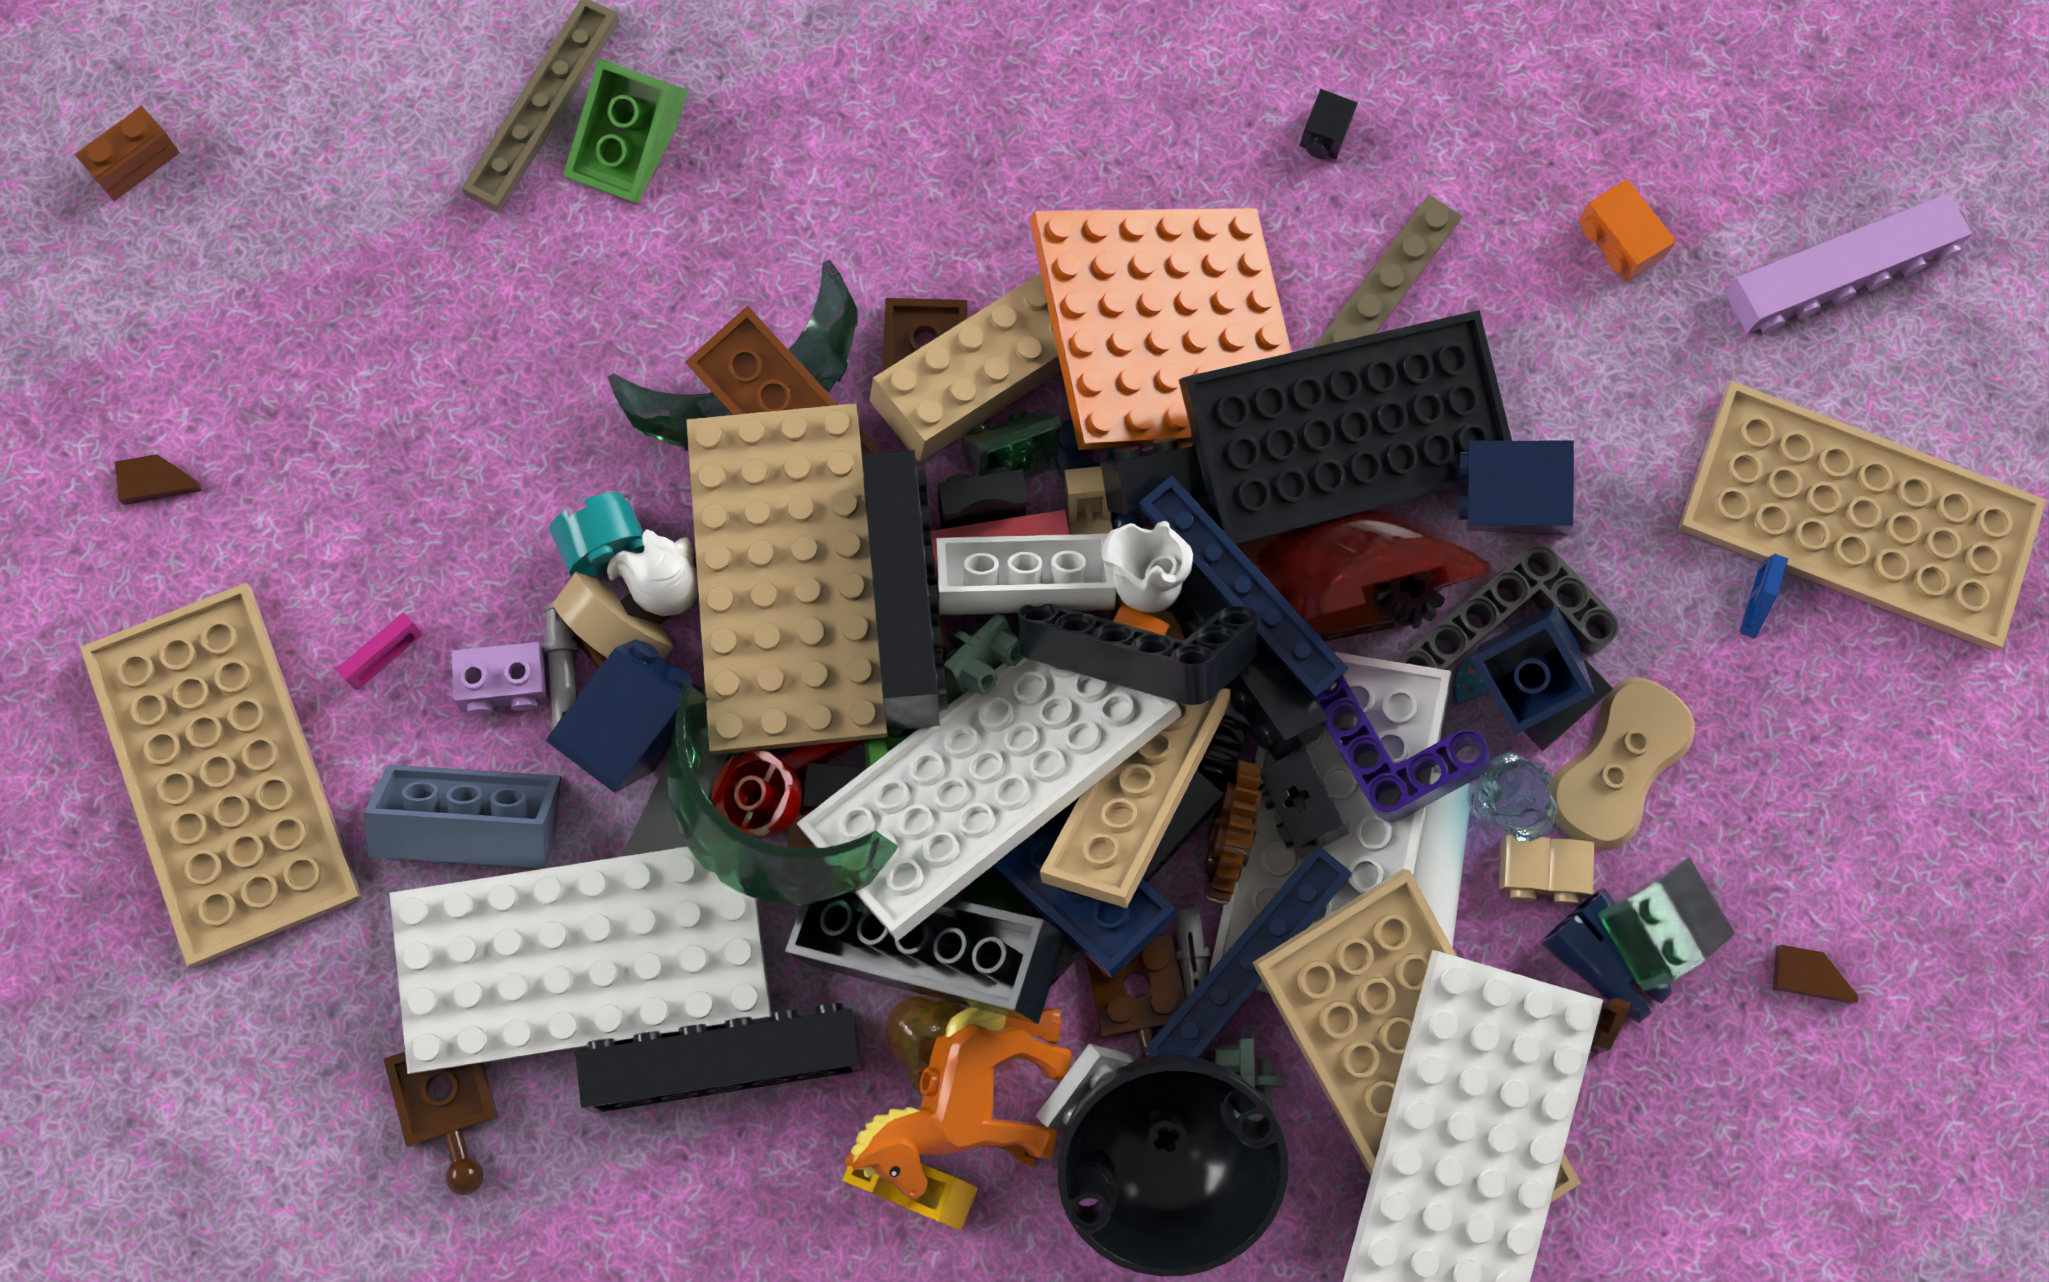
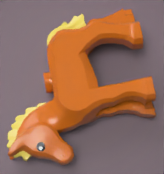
(960, 1099)

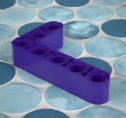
(1404, 775)

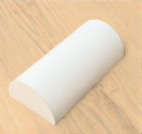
(1019, 571)
(1442, 855)

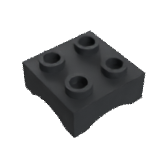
(982, 498)

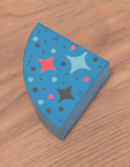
(1468, 683)

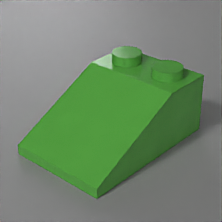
(623, 130)

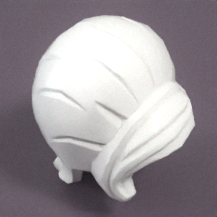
(1147, 565)
(661, 576)

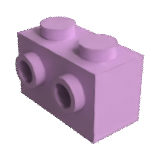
(499, 677)

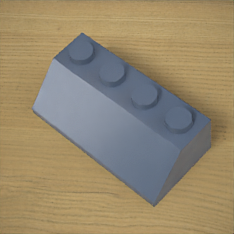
(463, 816)

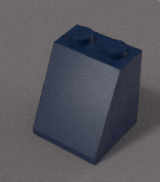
(1518, 486)
(1533, 669)
(623, 716)

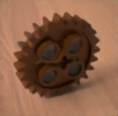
(1232, 832)

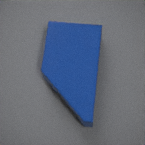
(1763, 594)

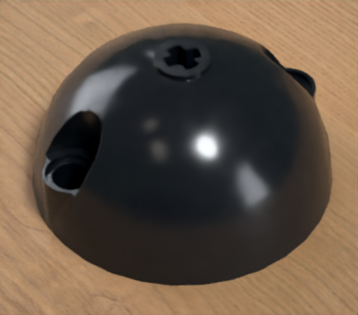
(1178, 1195)

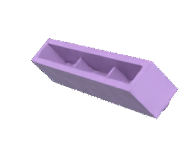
(1847, 264)

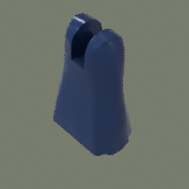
(1590, 952)

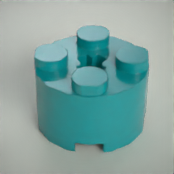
(597, 534)

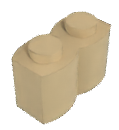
(1546, 868)

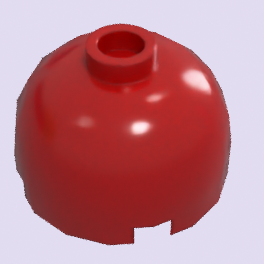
(758, 794)

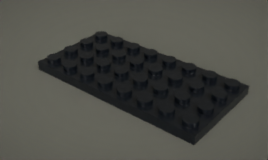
(1343, 425)

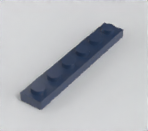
(1242, 584)
(1234, 976)

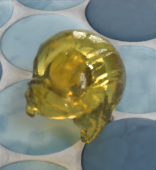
(914, 1029)

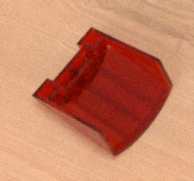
(1329, 561)

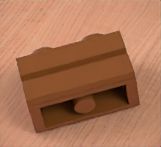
(127, 153)

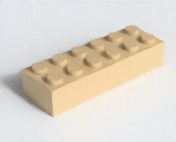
(969, 371)

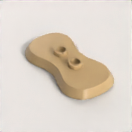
(1605, 786)

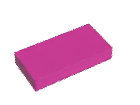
(379, 651)

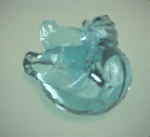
(1514, 797)

